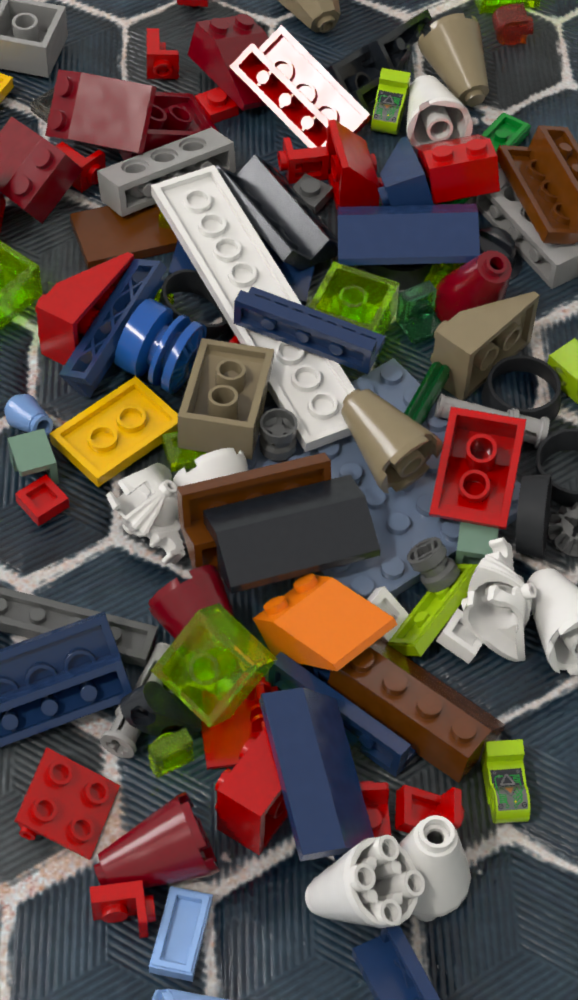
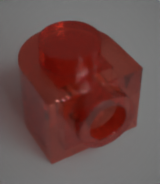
(512, 24)

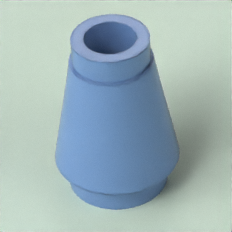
(26, 414)

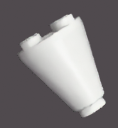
(443, 864)
(368, 885)

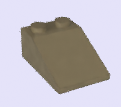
(481, 338)
(225, 397)

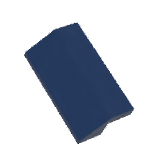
(408, 234)
(59, 678)
(315, 772)

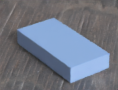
(181, 933)

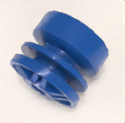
(159, 345)

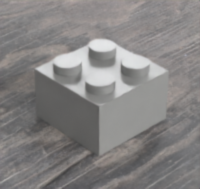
(31, 36)

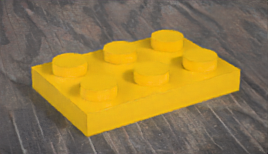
(115, 431)

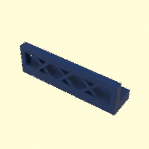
(308, 329)
(98, 346)
(377, 740)
(393, 968)

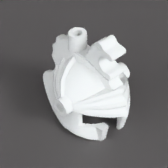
(151, 509)
(499, 603)

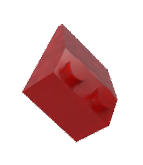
(459, 167)
(73, 305)
(478, 468)

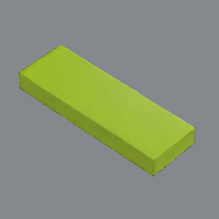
(431, 615)

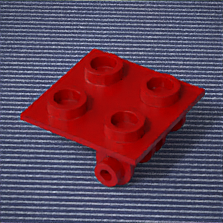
(226, 739)
(66, 804)

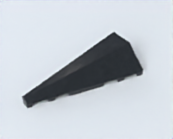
(361, 68)

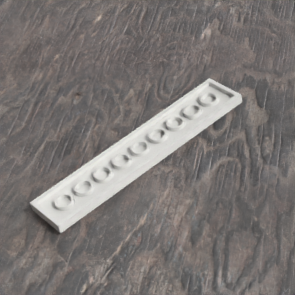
(235, 259)

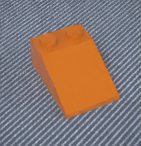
(321, 623)

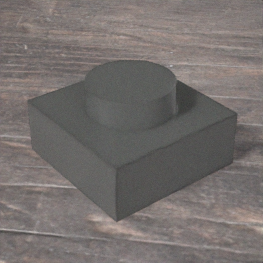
(313, 192)

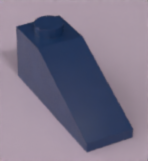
(404, 178)

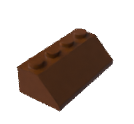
(417, 708)

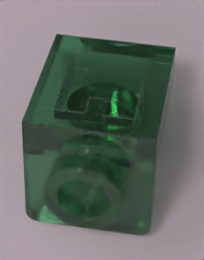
(416, 312)

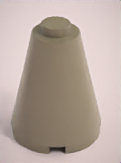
(457, 56)
(389, 440)

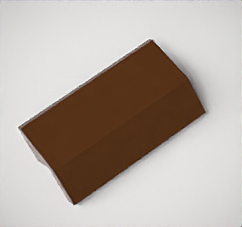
(546, 181)
(235, 488)

